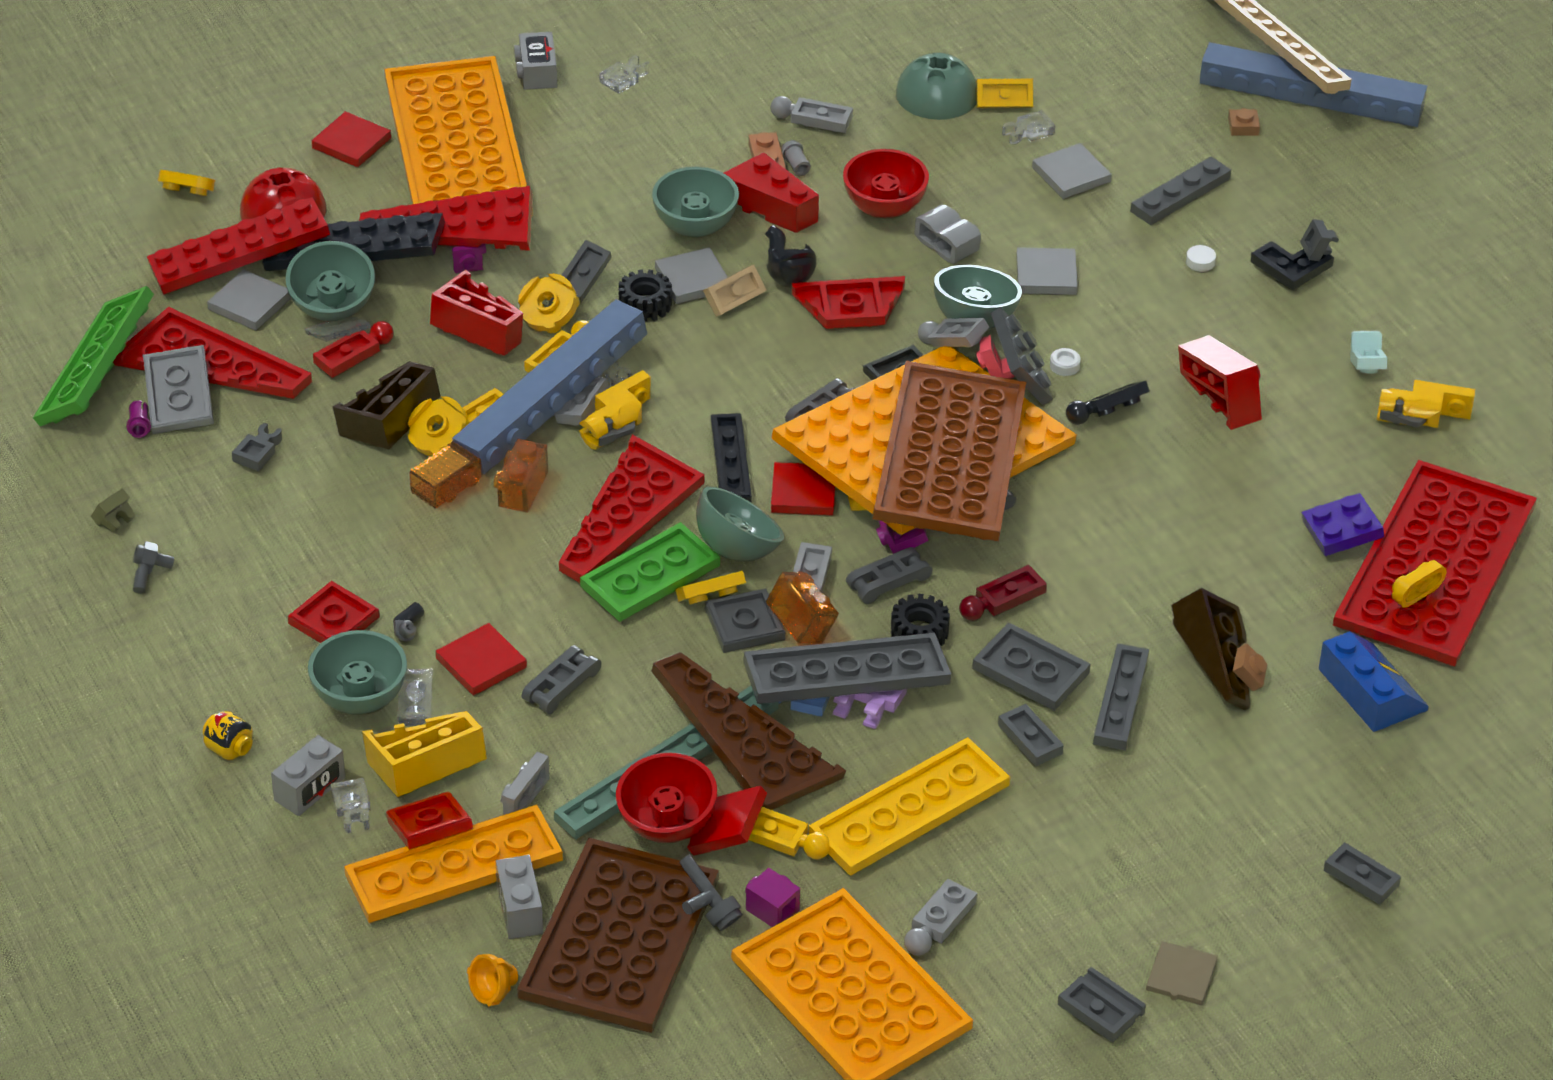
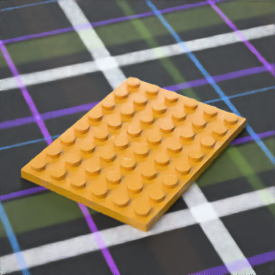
(851, 433)

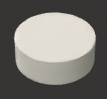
(1200, 258)
(1065, 362)

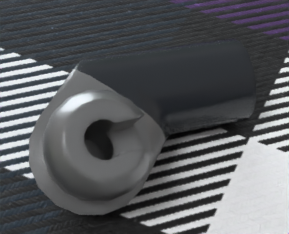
(403, 622)

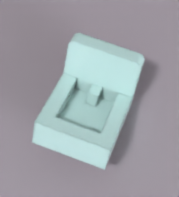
(1367, 351)

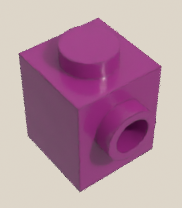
(772, 897)

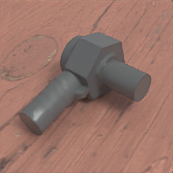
(146, 557)

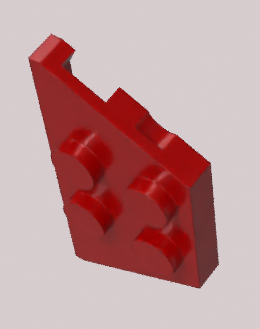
(850, 301)

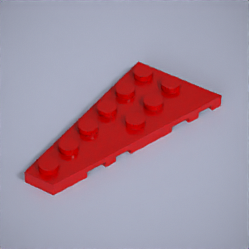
(476, 219)
(227, 358)
(629, 504)

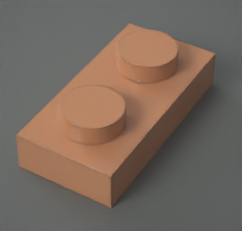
(768, 144)

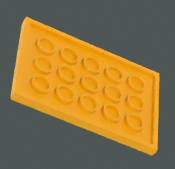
(851, 989)

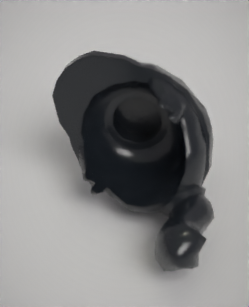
(790, 264)

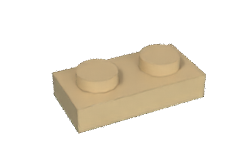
(734, 290)

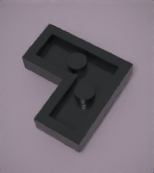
(1289, 268)

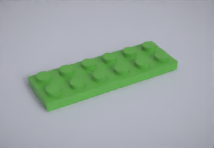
(93, 357)

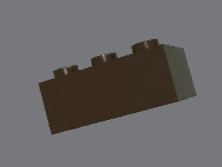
(383, 412)

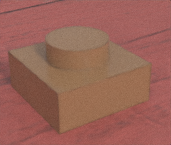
(1243, 122)
(1250, 667)

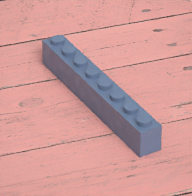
(1277, 79)
(553, 383)

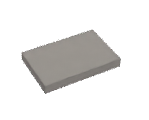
(178, 389)

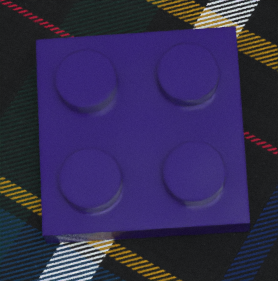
(1342, 524)

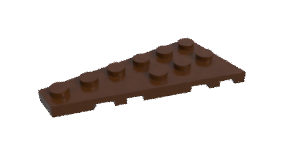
(745, 737)

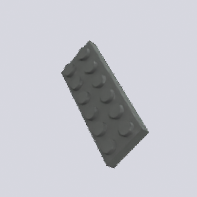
(846, 668)

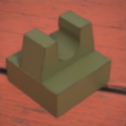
(113, 506)

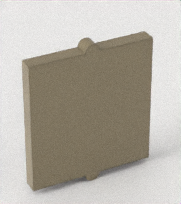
(1181, 973)

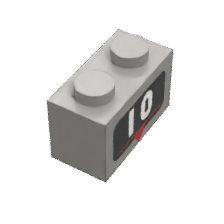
(536, 60)
(308, 775)
(519, 897)

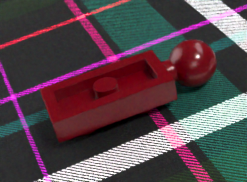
(1003, 593)

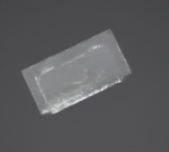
(416, 697)

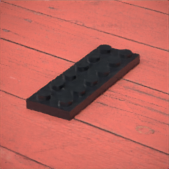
(377, 238)

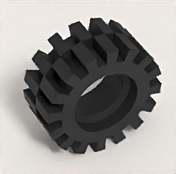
(647, 284)
(920, 610)

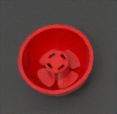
(885, 182)
(279, 189)
(666, 797)

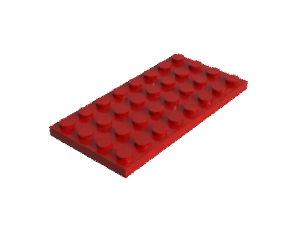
(1445, 519)

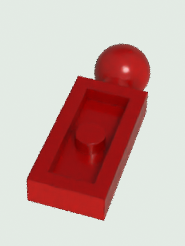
(353, 349)

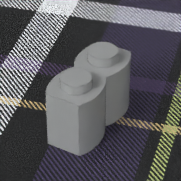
(947, 233)

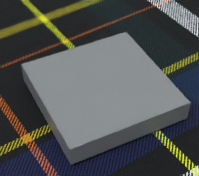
(1071, 170)
(1047, 271)
(691, 273)
(249, 299)

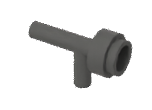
(723, 912)

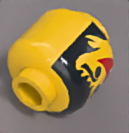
(227, 735)

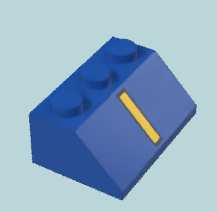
(1368, 681)

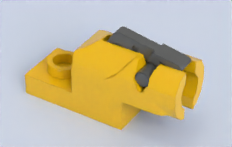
(1425, 404)
(616, 411)

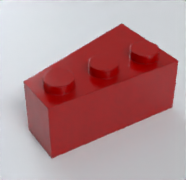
(775, 193)
(476, 314)
(1224, 377)

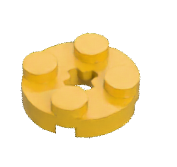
(558, 313)
(426, 415)

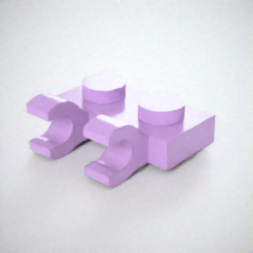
(875, 705)

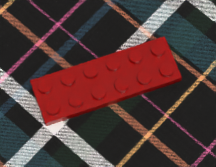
(238, 245)

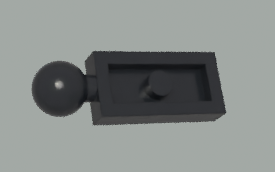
(1079, 411)

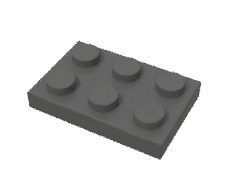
(1021, 355)
(1031, 666)

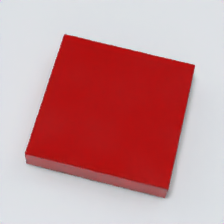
(351, 139)
(800, 491)
(332, 612)
(481, 659)
(429, 820)
(730, 822)

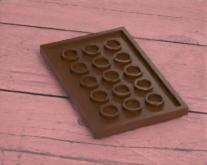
(616, 937)

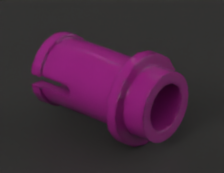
(138, 422)

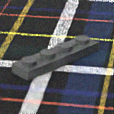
(1180, 190)
(1121, 697)

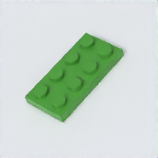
(650, 571)

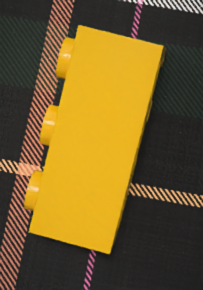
(425, 752)

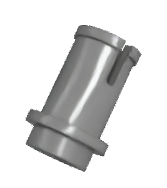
(793, 153)

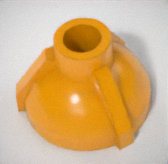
(491, 978)

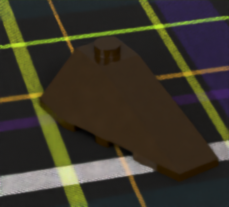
(1213, 634)

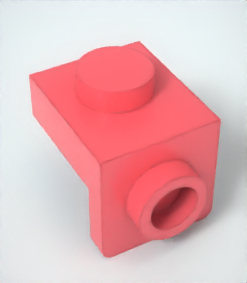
(989, 358)

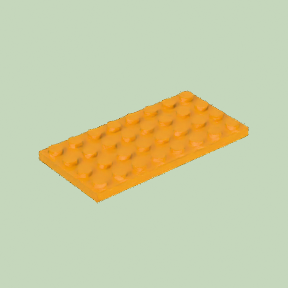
(454, 129)

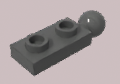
(586, 268)

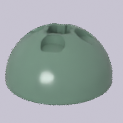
(937, 87)
(695, 200)
(330, 280)
(975, 292)
(735, 526)
(357, 671)

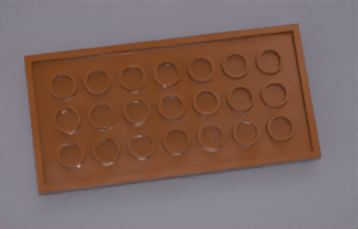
(950, 451)

